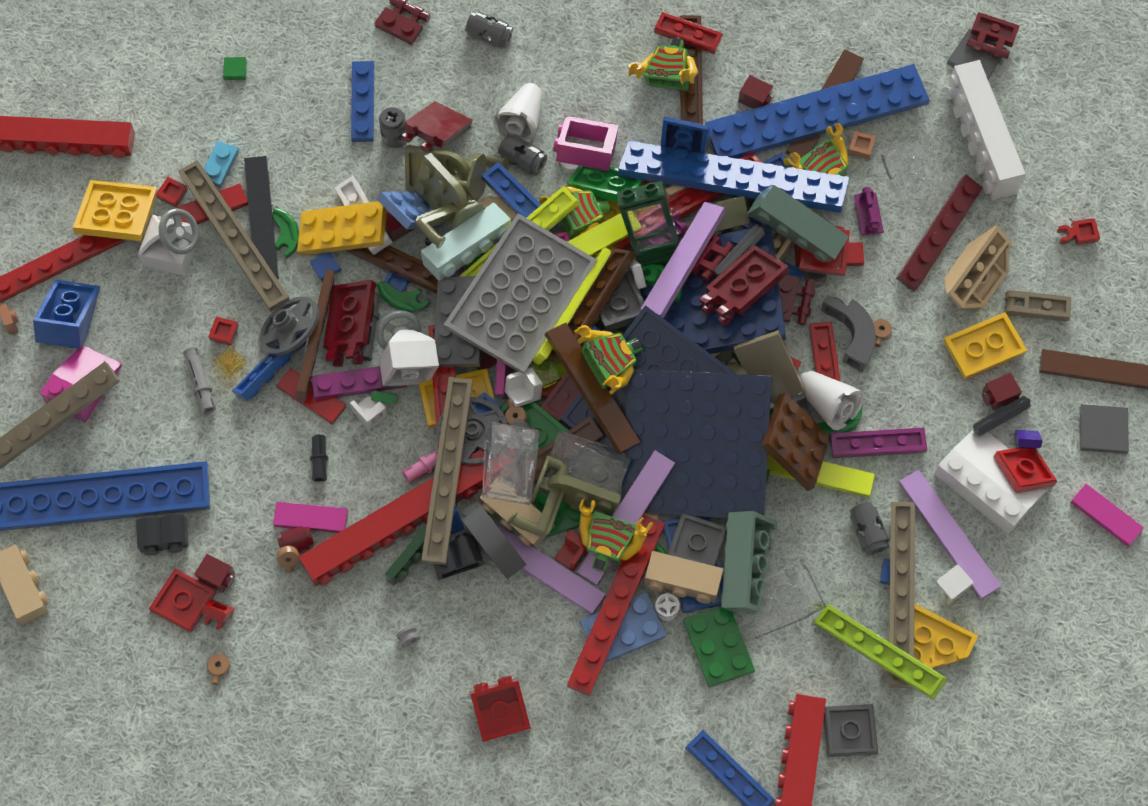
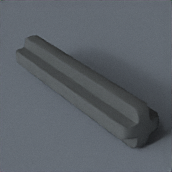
(742, 247)

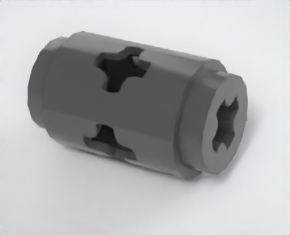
(498, 31)
(393, 127)
(531, 162)
(875, 538)

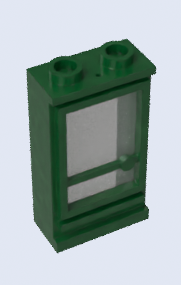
(649, 223)

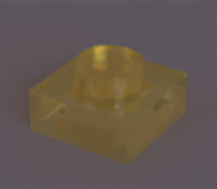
(229, 361)

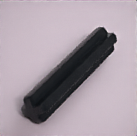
(1001, 415)

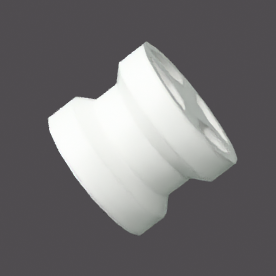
(666, 602)

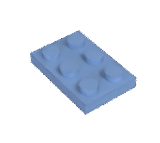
(405, 207)
(638, 629)

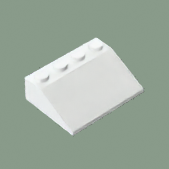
(981, 482)

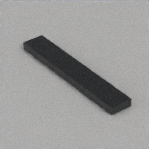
(261, 210)

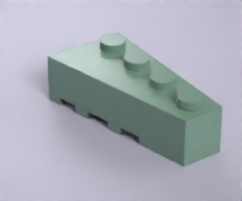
(797, 223)
(746, 560)

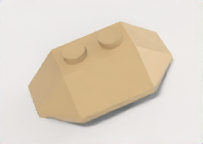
(979, 269)

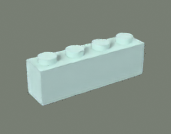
(466, 242)

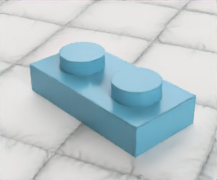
(220, 162)

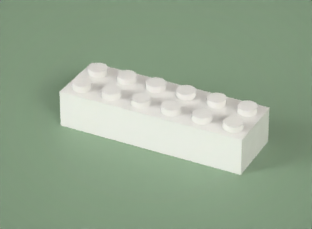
(985, 130)

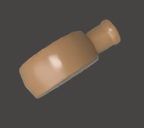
(882, 335)
(512, 411)
(287, 557)
(218, 672)

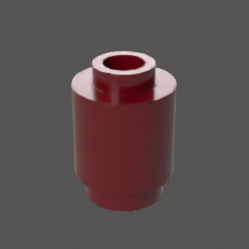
(297, 537)

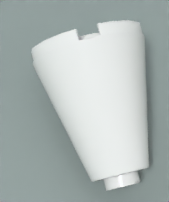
(520, 113)
(831, 398)

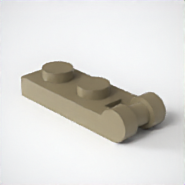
(1038, 305)

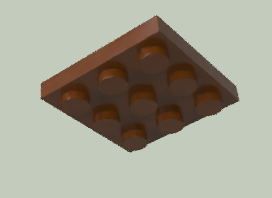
(796, 441)

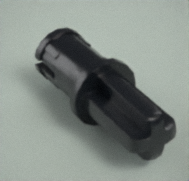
(319, 458)

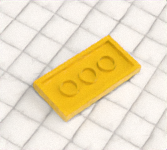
(342, 228)

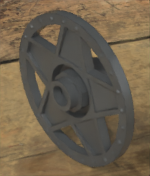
(288, 325)
(476, 429)

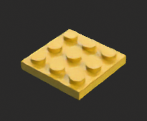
(115, 210)

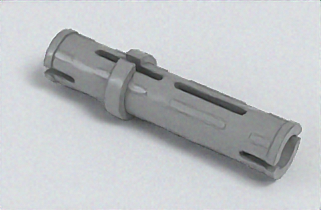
(202, 389)

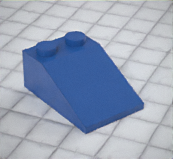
(684, 135)
(66, 314)

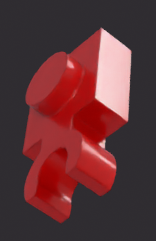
(1082, 231)

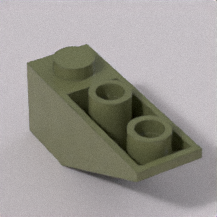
(734, 217)

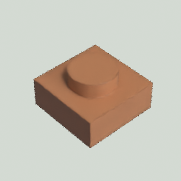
(861, 144)
(9, 319)

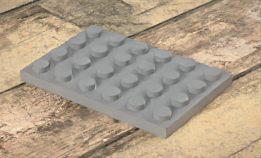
(519, 293)

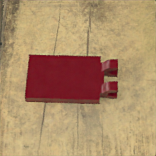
(436, 125)
(743, 284)
(349, 321)

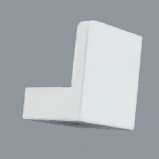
(523, 387)
(369, 411)
(954, 584)

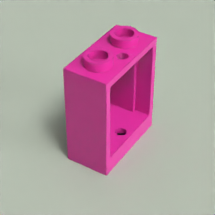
(582, 154)

